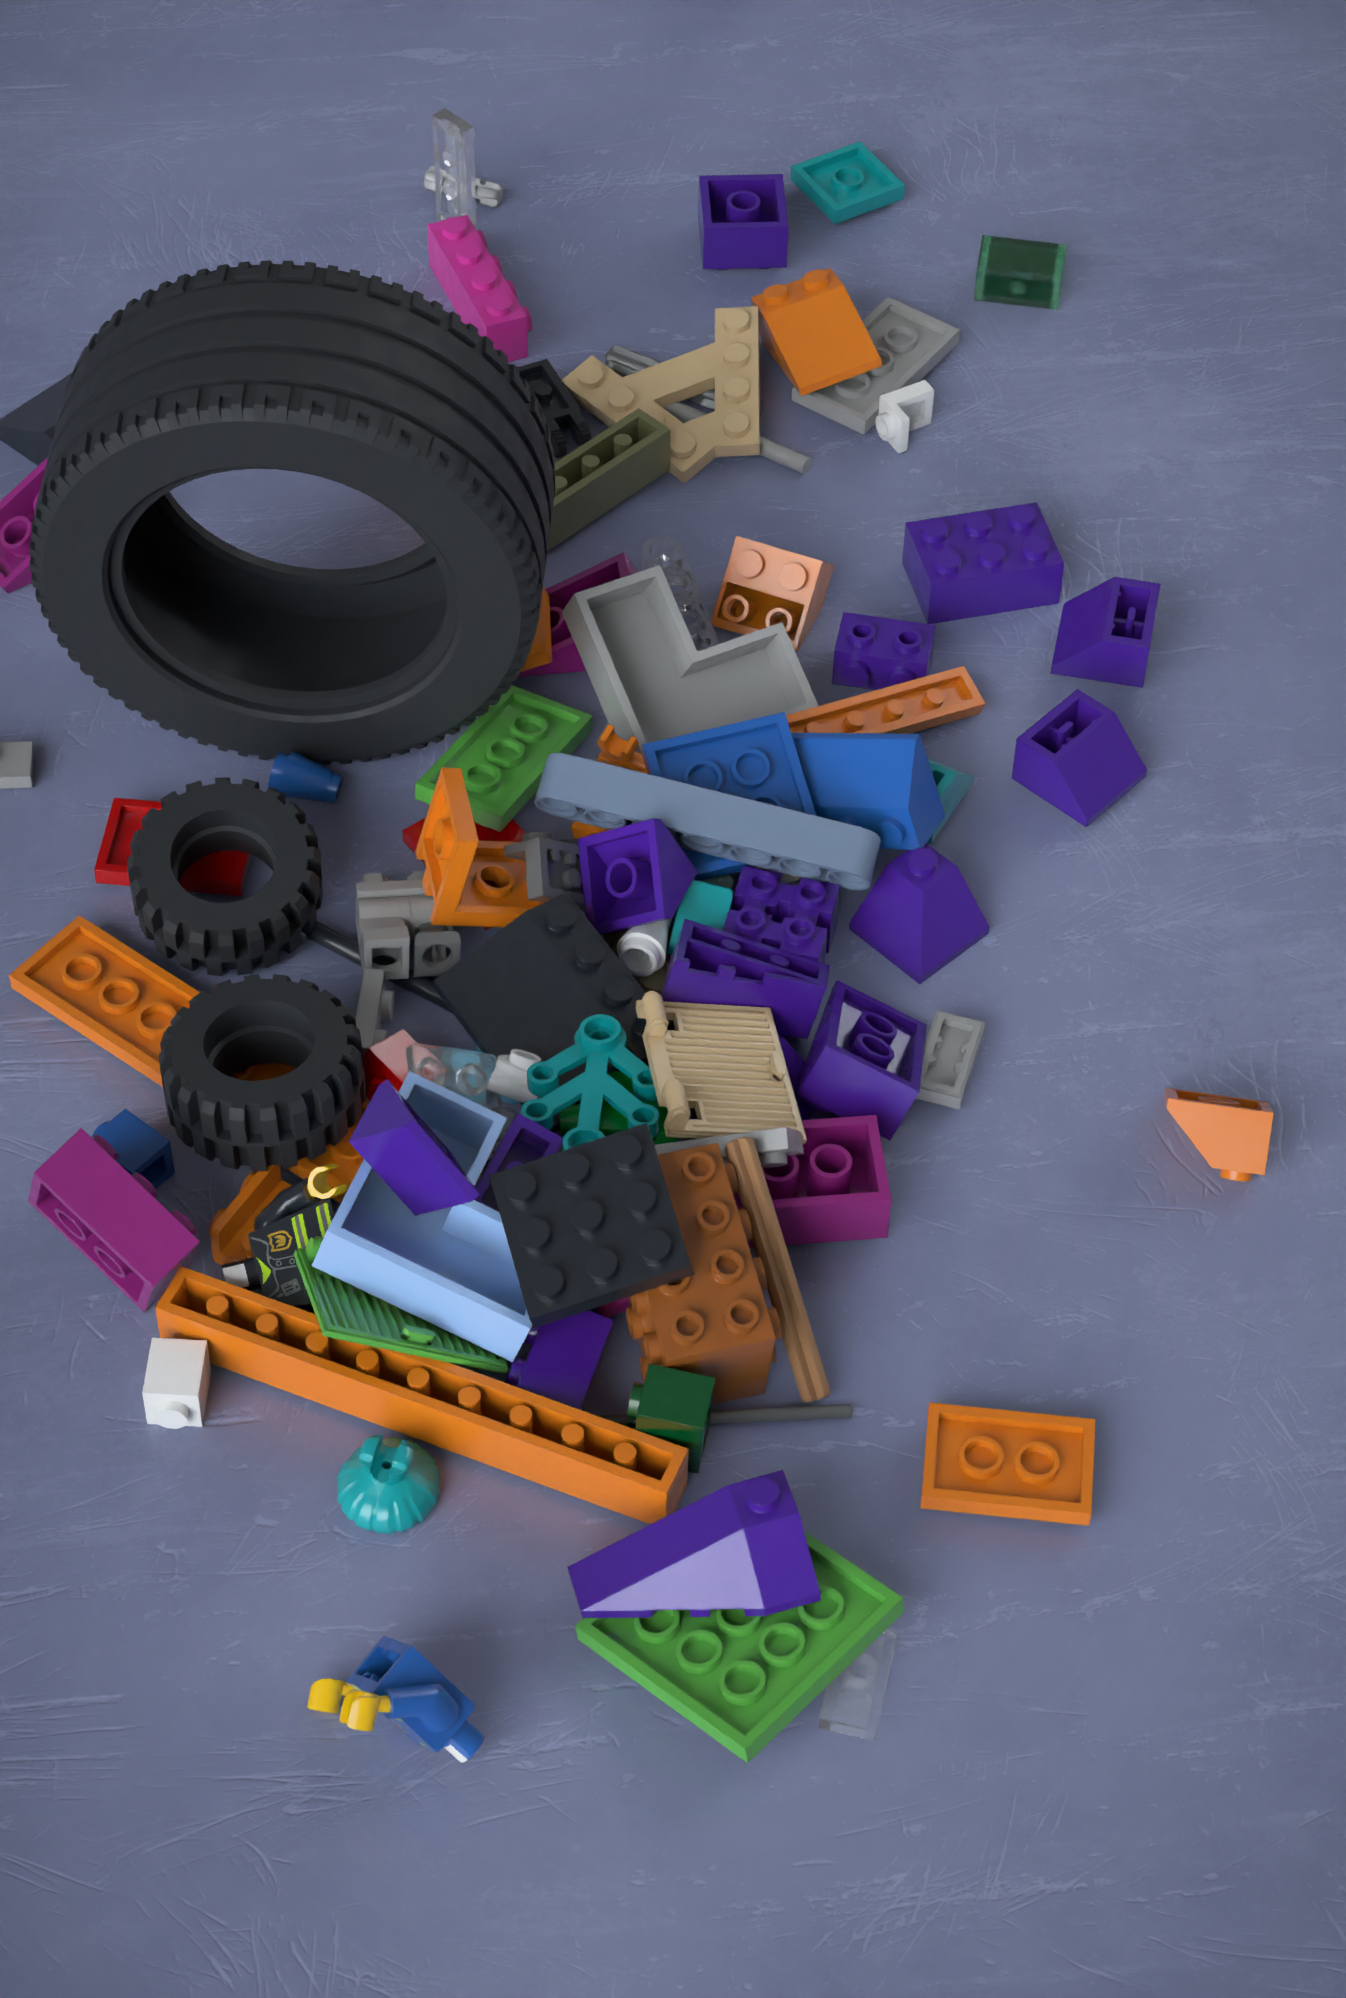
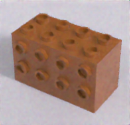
(717, 1317)

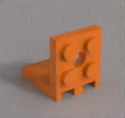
(460, 863)

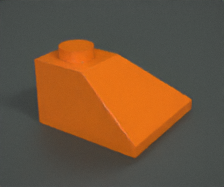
(1225, 1130)

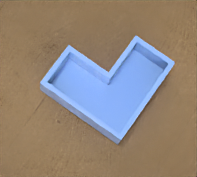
(439, 1264)

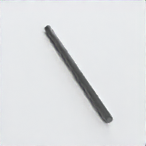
(765, 1414)

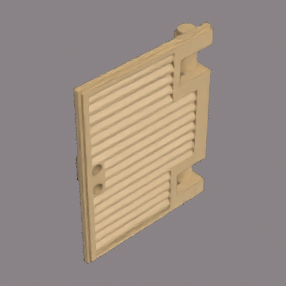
(721, 1064)

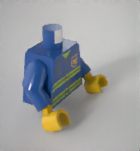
(408, 1693)

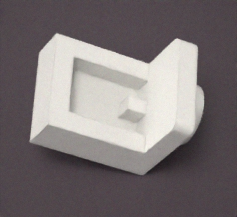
(903, 412)

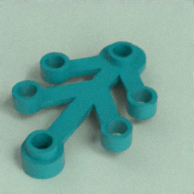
(597, 1043)

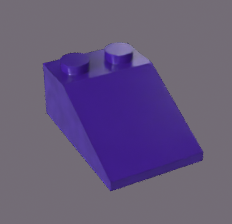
(864, 1060)

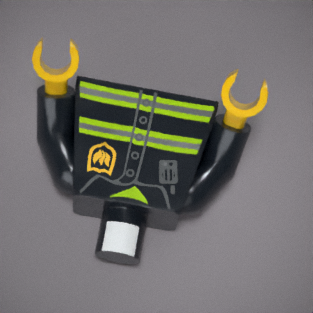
(279, 1231)

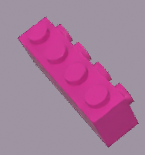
(476, 285)

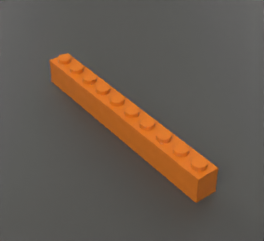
(428, 1399)

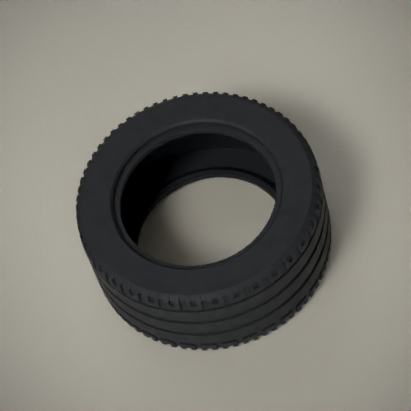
(321, 382)

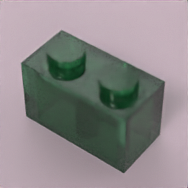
(1020, 272)

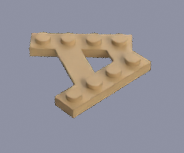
(727, 365)

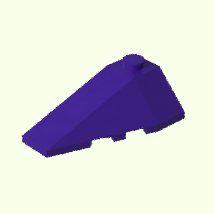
(718, 1553)

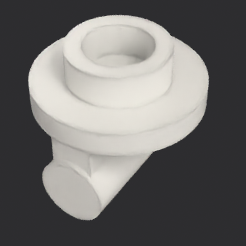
(511, 1075)

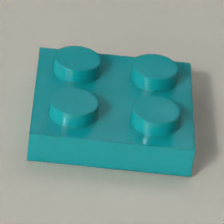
(847, 182)

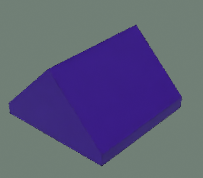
(633, 876)
(410, 1155)

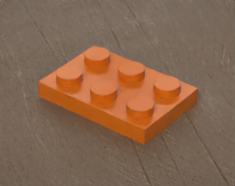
(1008, 1464)

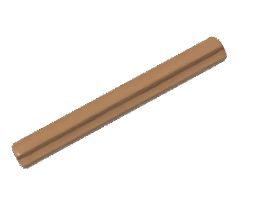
(779, 1271)

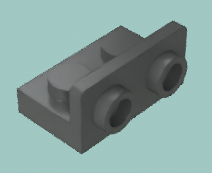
(550, 866)

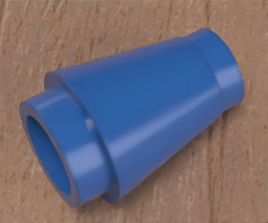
(304, 778)

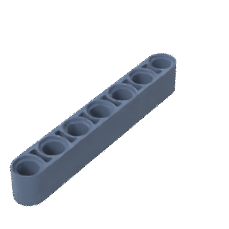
(710, 821)

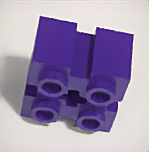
(785, 915)

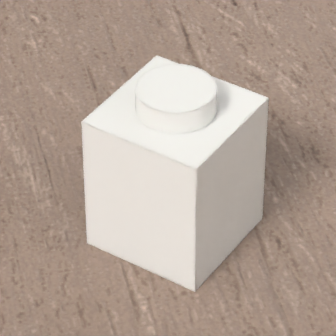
(176, 1382)

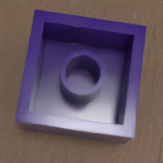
(742, 221)

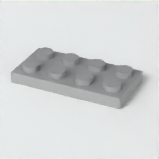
(908, 347)

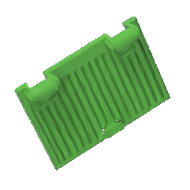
(364, 1319)

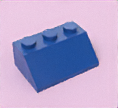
(873, 784)

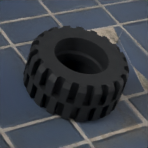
(212, 821)
(270, 1118)

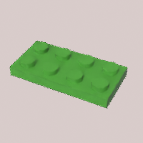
(507, 753)

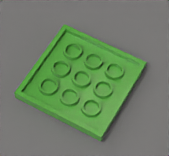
(750, 1673)

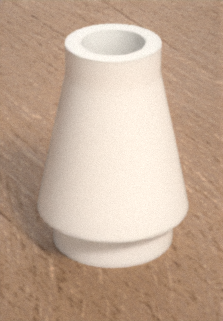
(644, 948)

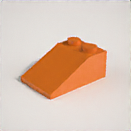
(815, 331)

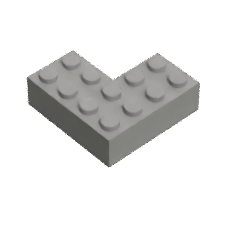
(656, 679)

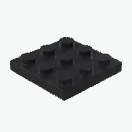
(590, 1225)

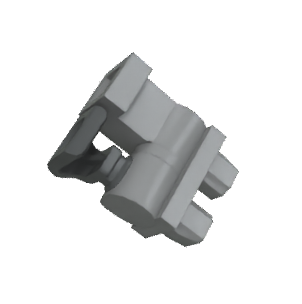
(397, 915)

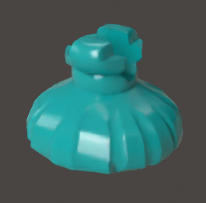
(388, 1485)

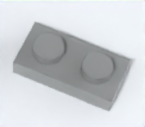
(374, 1008)

